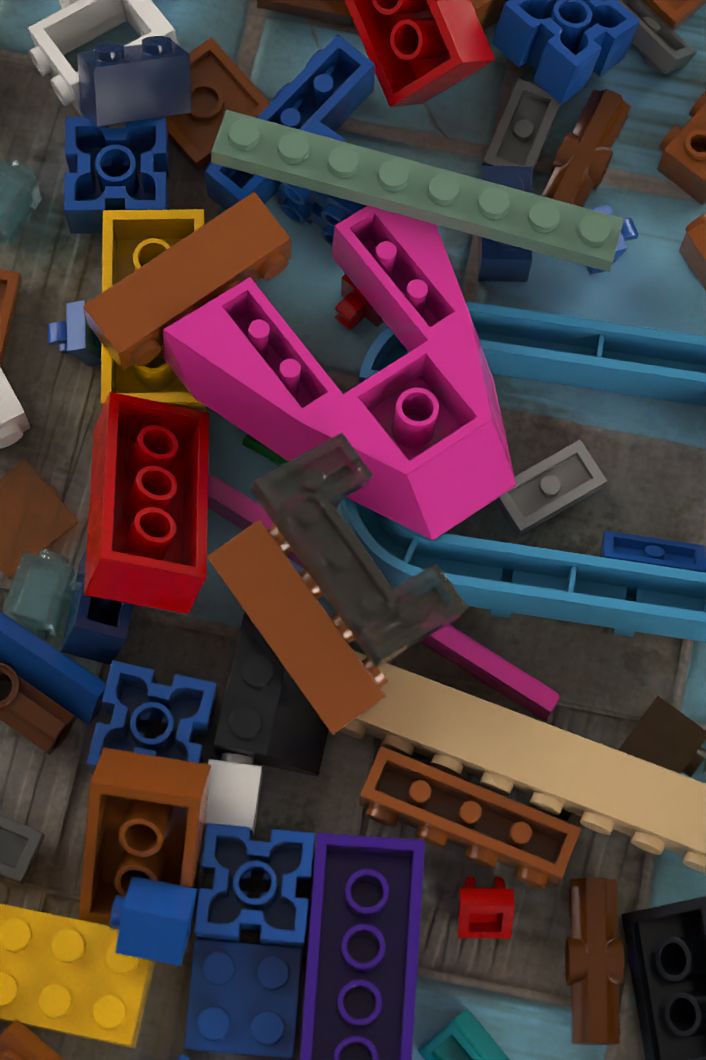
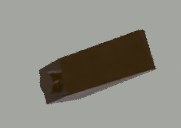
(663, 739)

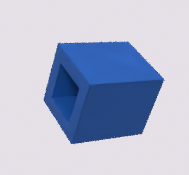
(153, 920)

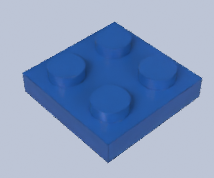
(243, 999)

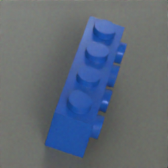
(327, 90)

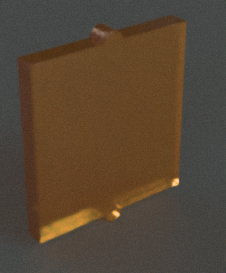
(29, 517)

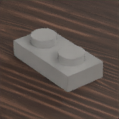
(551, 487)

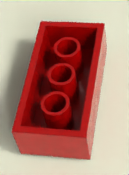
(420, 45)
(148, 504)

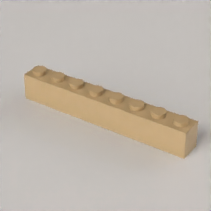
(540, 762)

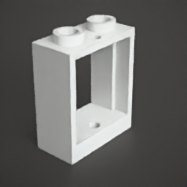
(79, 25)

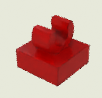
(354, 306)
(485, 911)

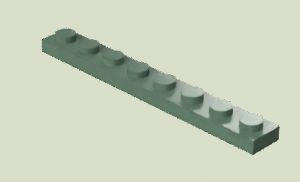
(417, 190)

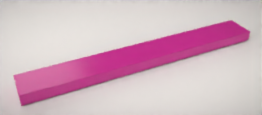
(446, 642)

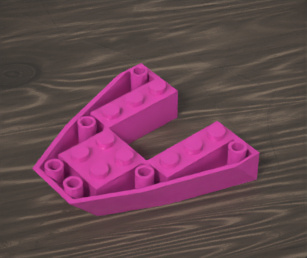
(419, 425)

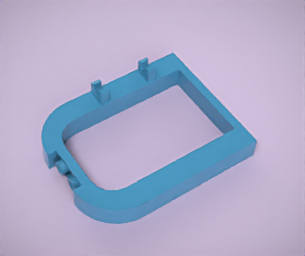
(537, 579)

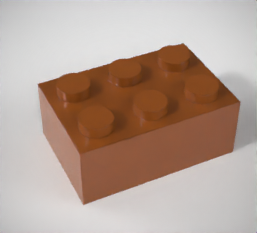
(141, 824)

